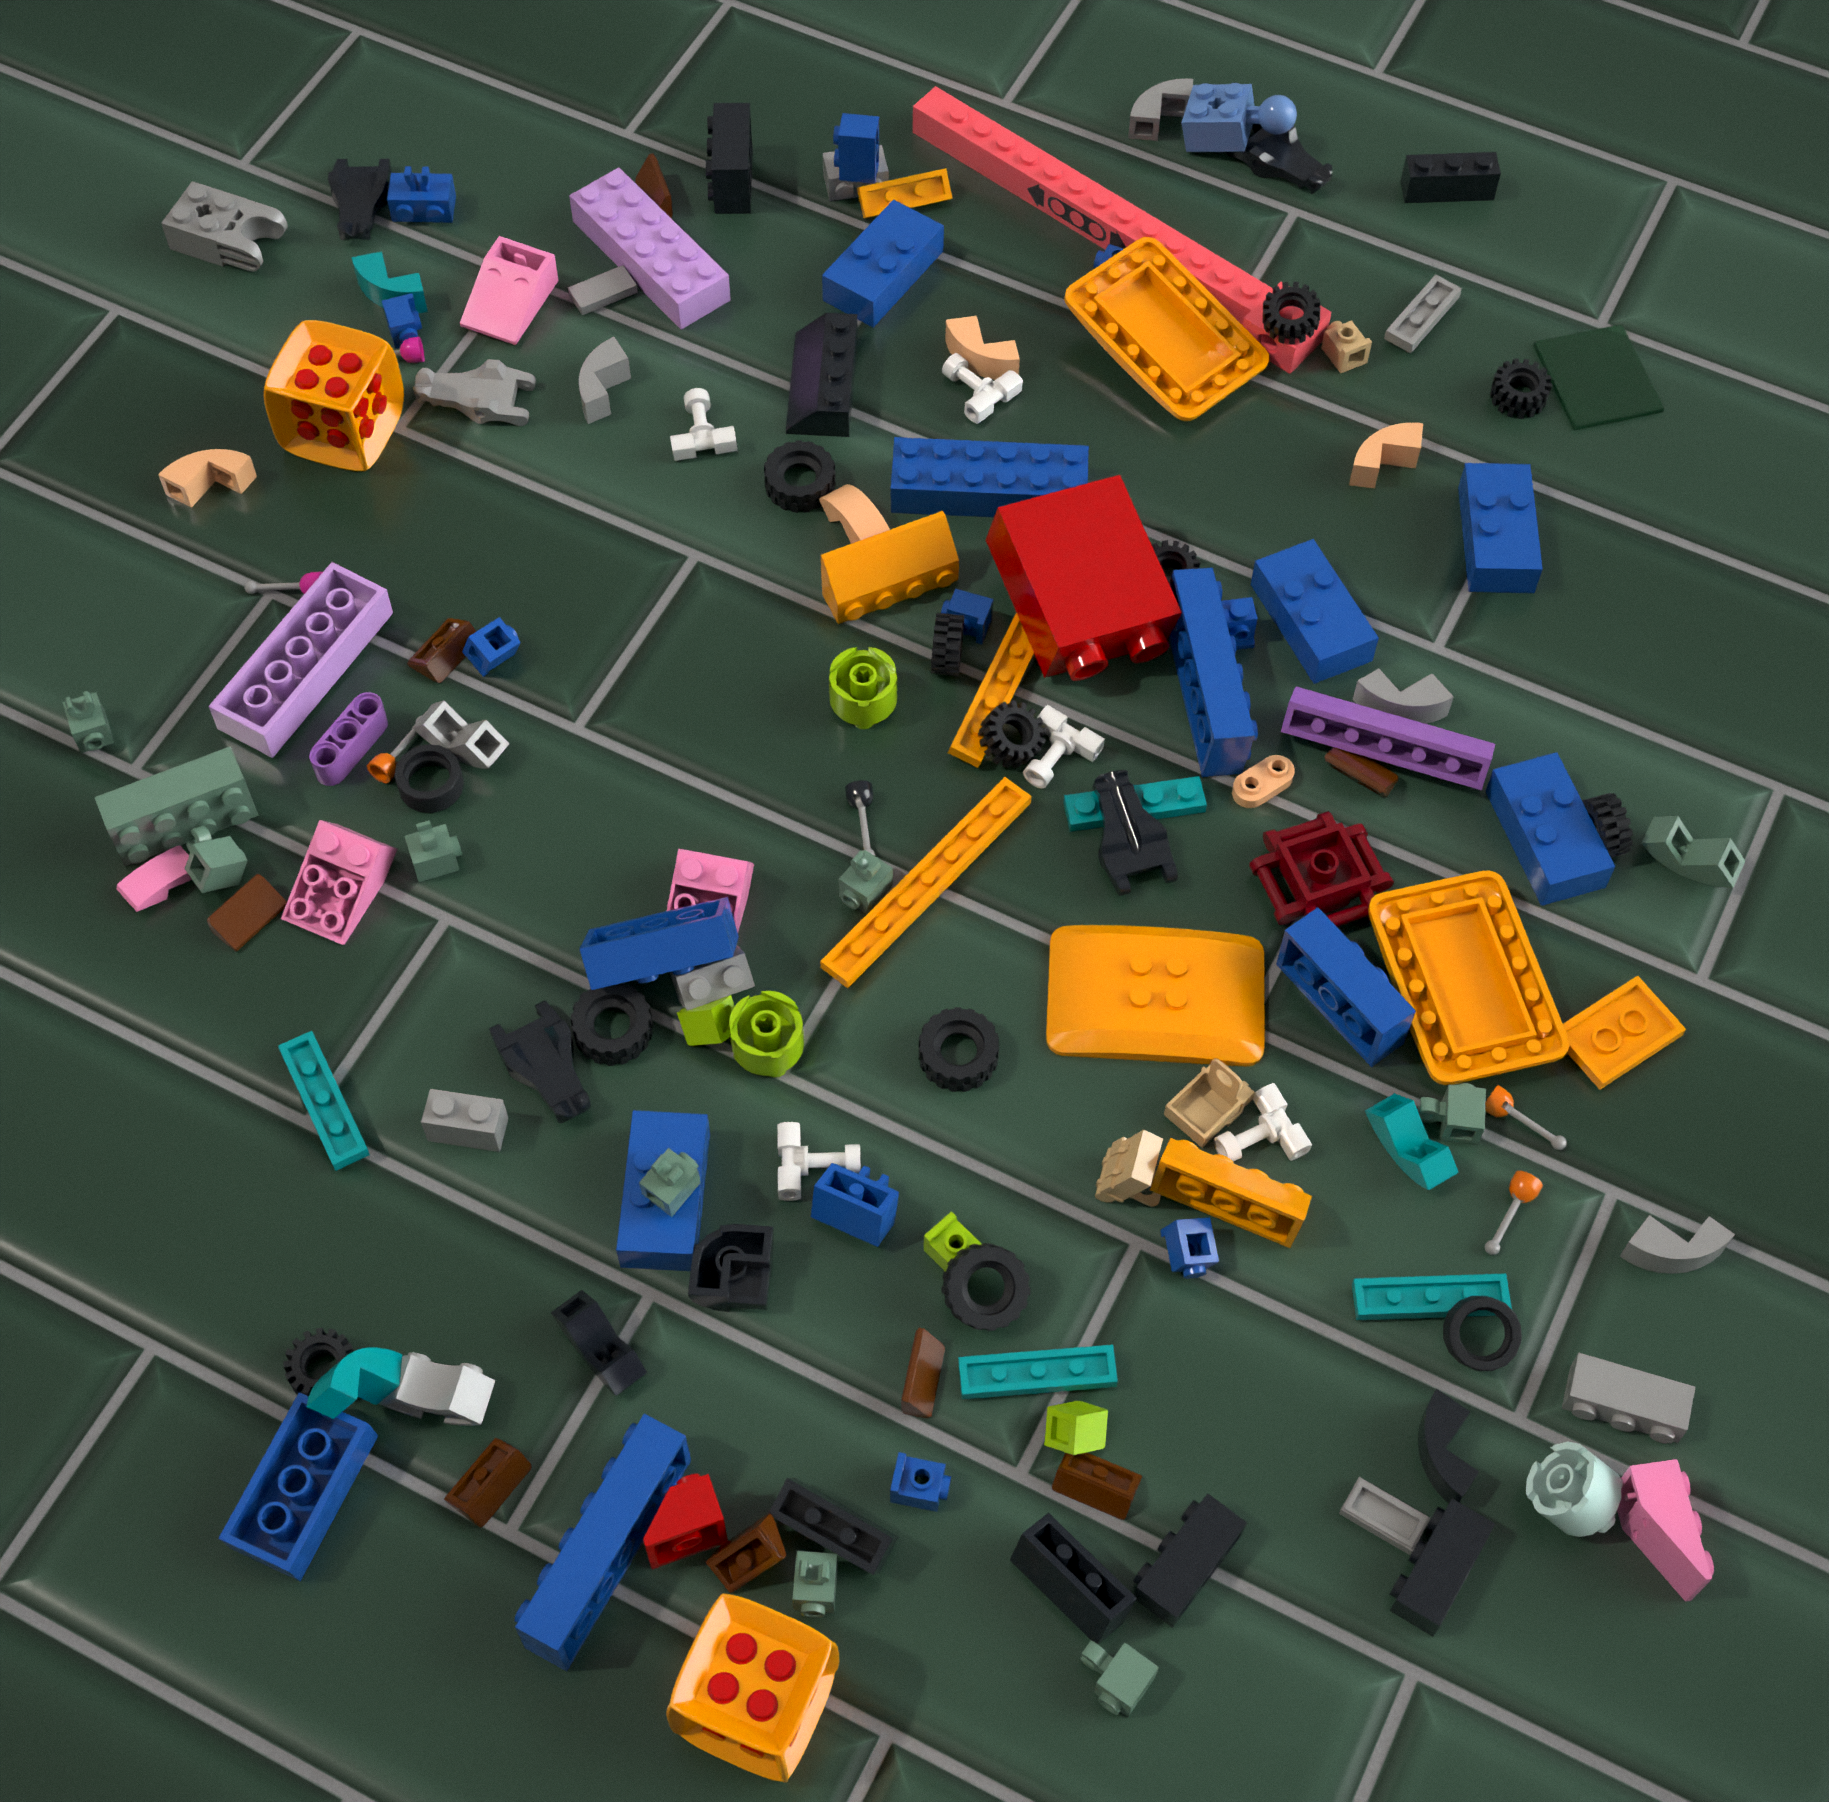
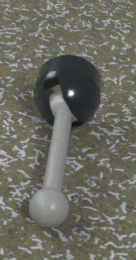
(860, 796)

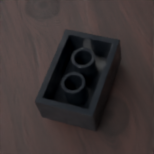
(731, 158)

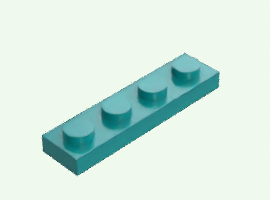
(1159, 799)
(323, 1100)
(1423, 1295)
(1037, 1372)

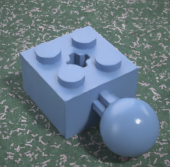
(1223, 114)

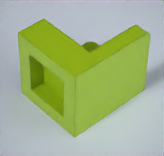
(707, 1022)
(1076, 1427)

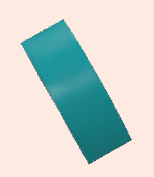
(376, 285)
(1406, 1141)
(363, 1373)

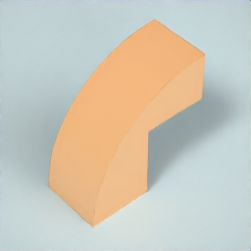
(985, 360)
(1392, 446)
(195, 473)
(855, 512)

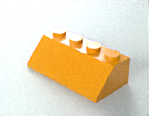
(889, 567)
(1231, 1192)

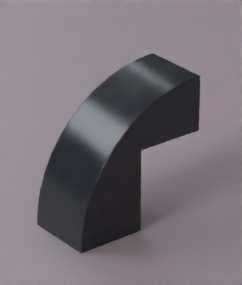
(598, 1343)
(1437, 1429)

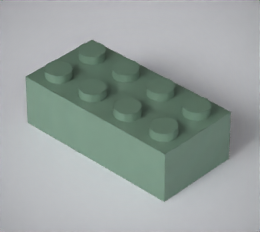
(166, 806)

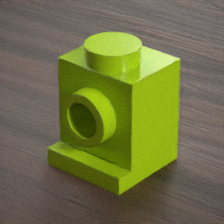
(941, 1237)

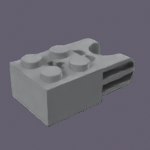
(221, 227)

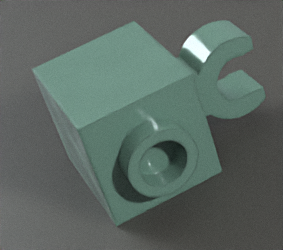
(88, 722)
(433, 851)
(214, 862)
(865, 882)
(1459, 1113)
(670, 1181)
(815, 1583)
(1122, 1678)

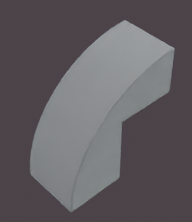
(1162, 99)
(601, 370)
(1422, 702)
(472, 743)
(1663, 1251)

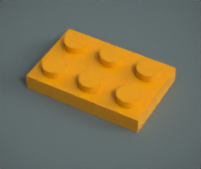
(1620, 1032)

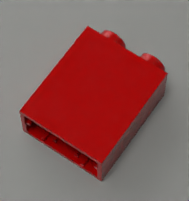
(1083, 578)

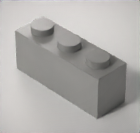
(1628, 1398)

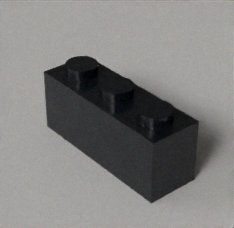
(1450, 177)
(833, 1525)
(1188, 1559)
(1440, 1566)
(1072, 1578)

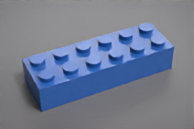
(979, 475)
(1210, 675)
(603, 1542)

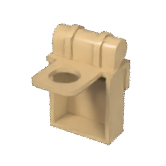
(1209, 1102)
(1130, 1169)

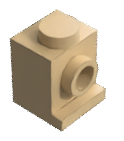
(1341, 341)

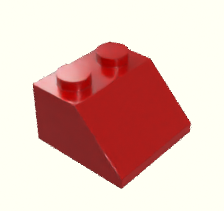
(685, 1522)

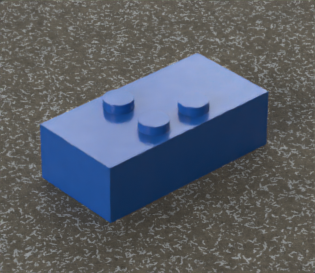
(883, 263)
(1499, 528)
(1314, 611)
(1549, 829)
(659, 944)
(1345, 986)
(646, 1233)
(298, 1488)

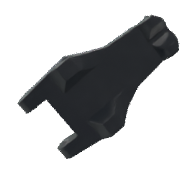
(1283, 157)
(359, 195)
(1130, 836)
(543, 1060)

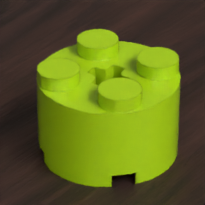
(863, 686)
(766, 1033)

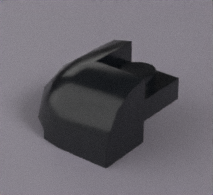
(733, 1268)

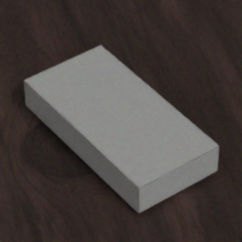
(602, 290)
(1384, 1515)

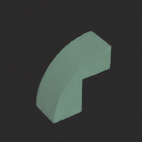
(1701, 860)

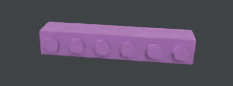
(1388, 738)

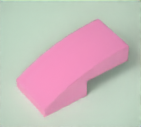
(154, 878)

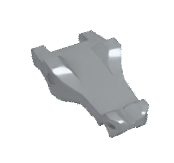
(478, 393)

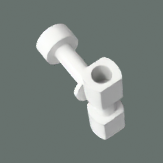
(986, 391)
(702, 434)
(1064, 741)
(1272, 1125)
(797, 1160)

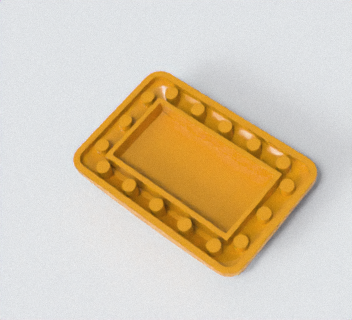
(1166, 329)
(1469, 976)
(1156, 995)

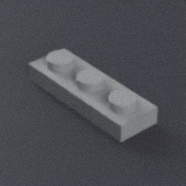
(1423, 313)

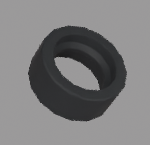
(429, 756)
(1512, 1333)

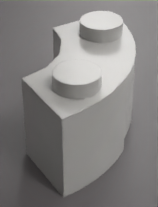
(441, 1389)

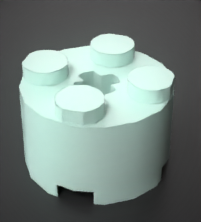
(1575, 1490)

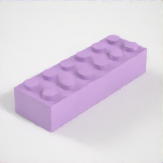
(650, 247)
(301, 659)

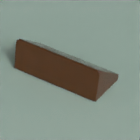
(653, 184)
(442, 650)
(1362, 771)
(246, 912)
(922, 1375)
(488, 1482)
(1097, 1483)
(748, 1554)

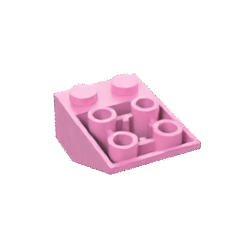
(509, 290)
(710, 877)
(337, 881)
(1663, 1526)

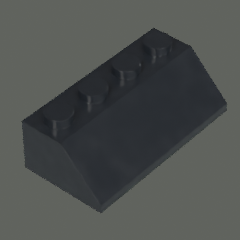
(823, 376)

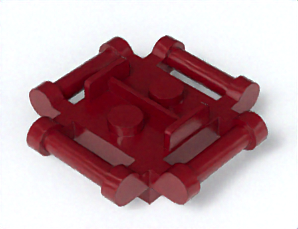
(1321, 870)

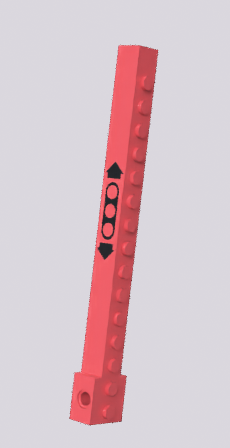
(1098, 212)

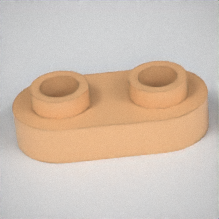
(1265, 779)

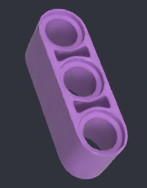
(344, 753)

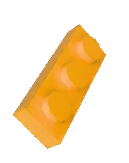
(909, 191)

